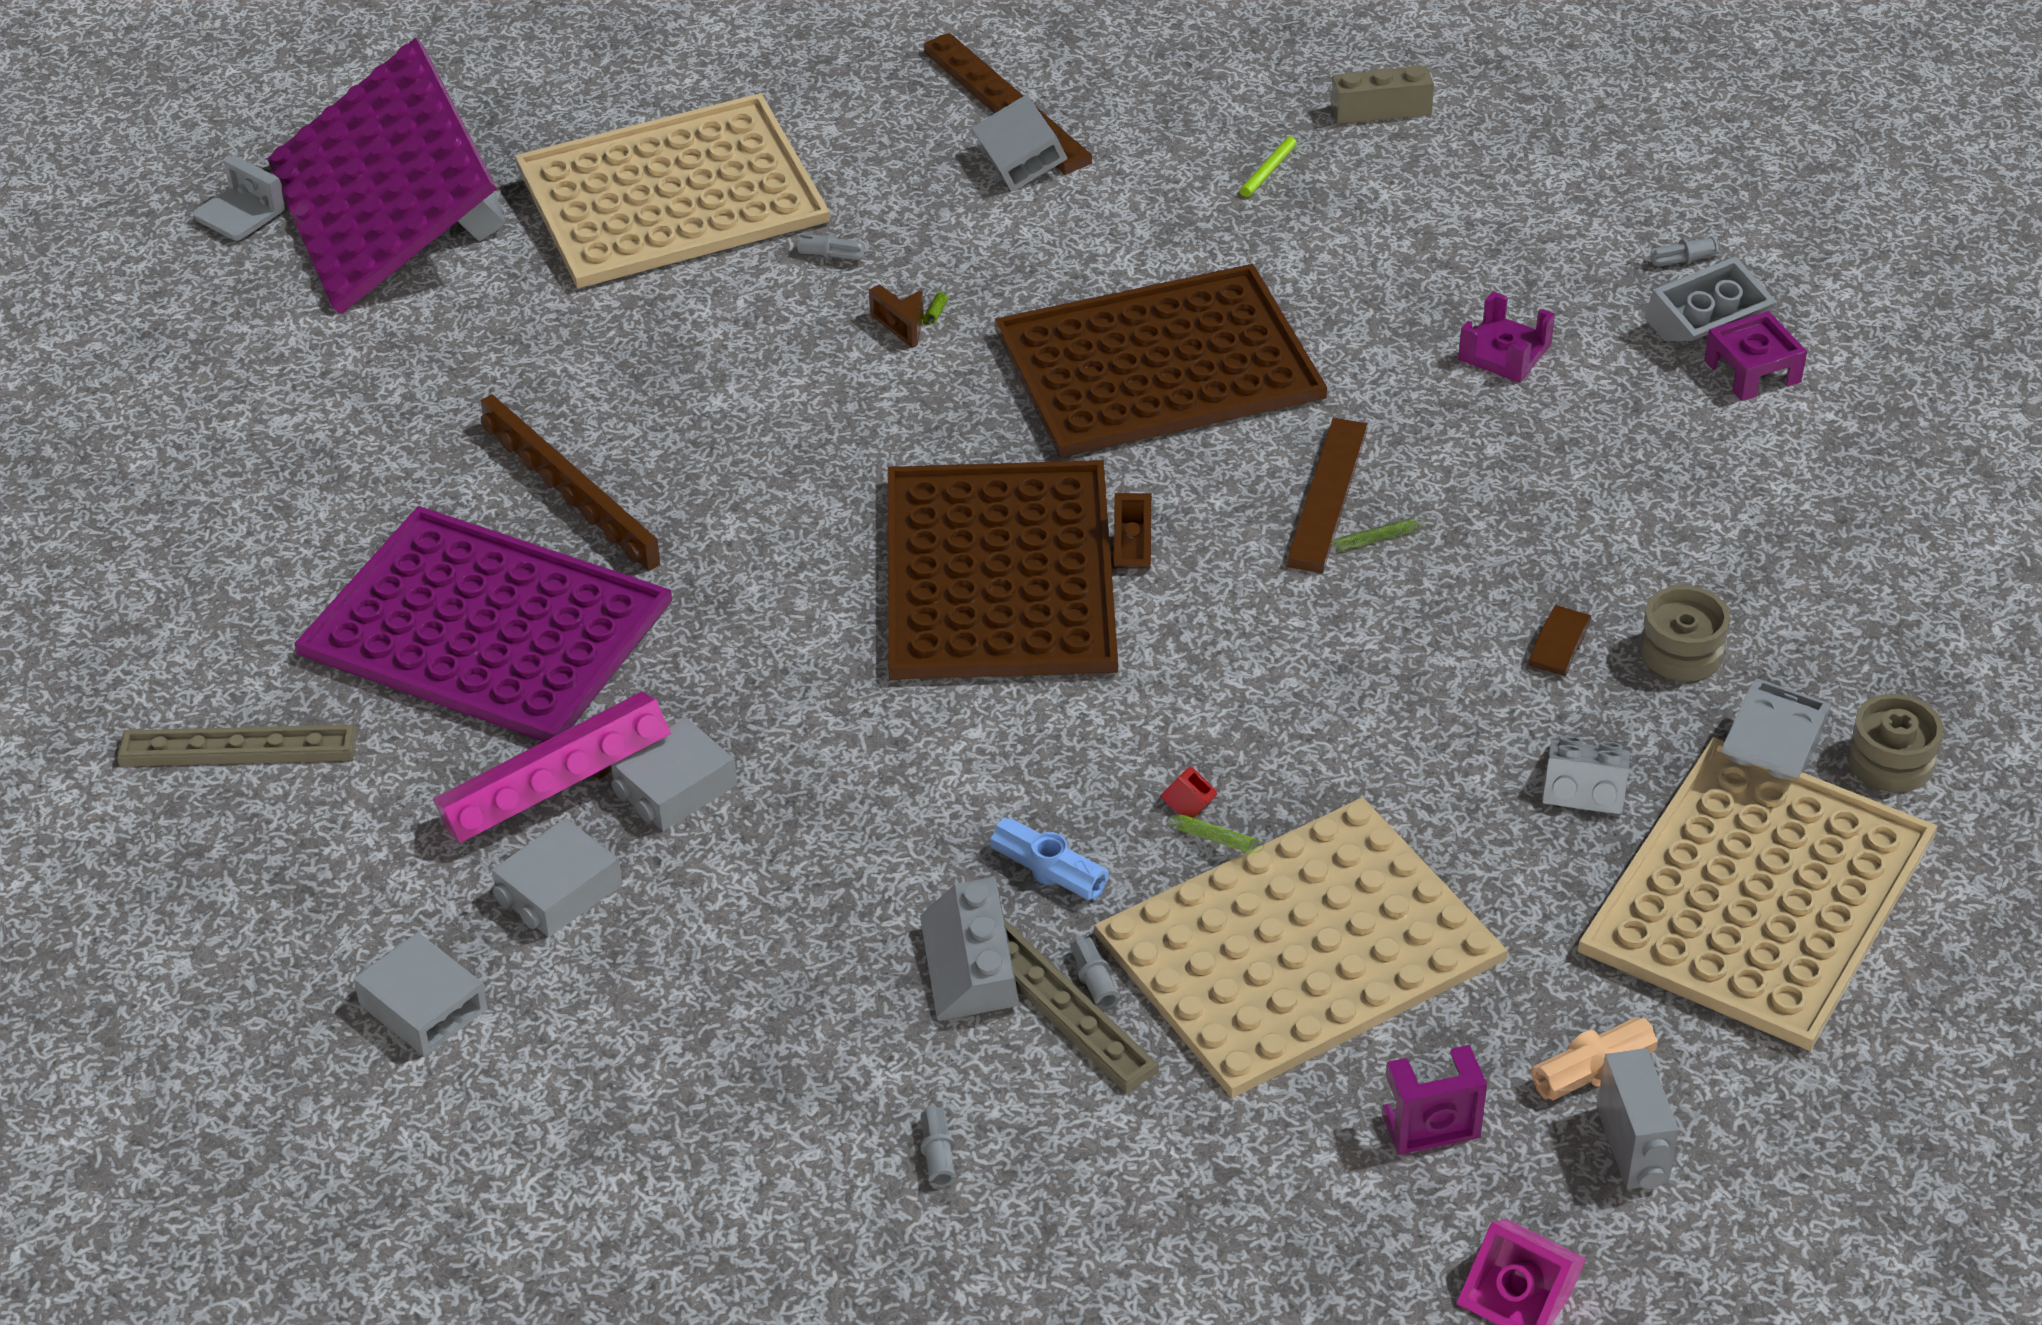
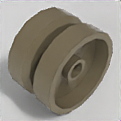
(1684, 633)
(1895, 743)

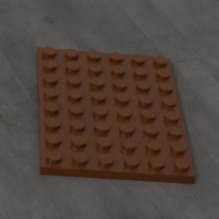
(1158, 359)
(999, 570)

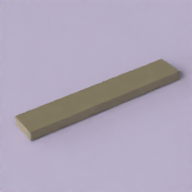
(237, 745)
(1078, 1016)

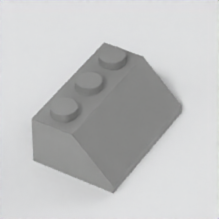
(1706, 300)
(969, 951)

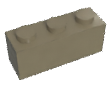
(1382, 94)

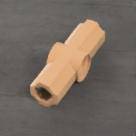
(1586, 1055)

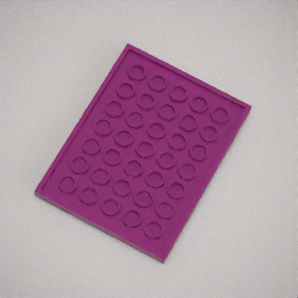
(380, 175)
(485, 624)

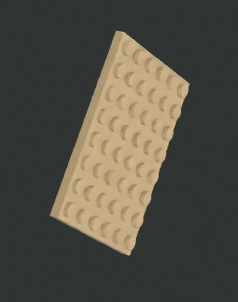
(670, 190)
(1759, 894)
(1298, 945)

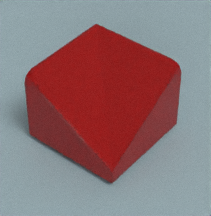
(1189, 793)

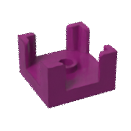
(1504, 344)
(1755, 349)
(1435, 1110)

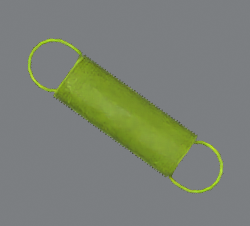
(936, 307)

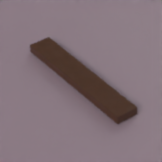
(1327, 495)

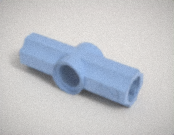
(1049, 858)

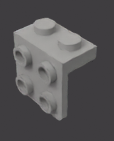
(246, 205)
(1586, 775)

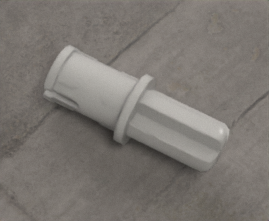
(830, 246)
(1685, 251)
(1094, 973)
(937, 1147)

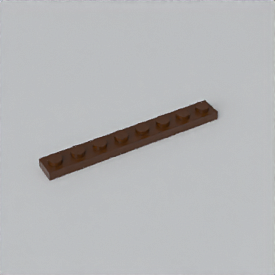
(995, 91)
(570, 482)

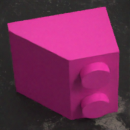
(1520, 1277)

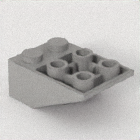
(1776, 729)

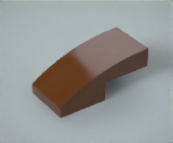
(1559, 640)

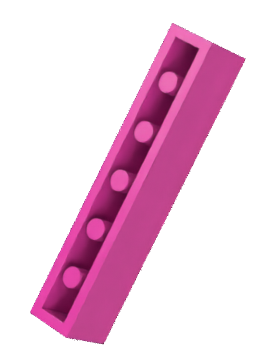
(551, 766)

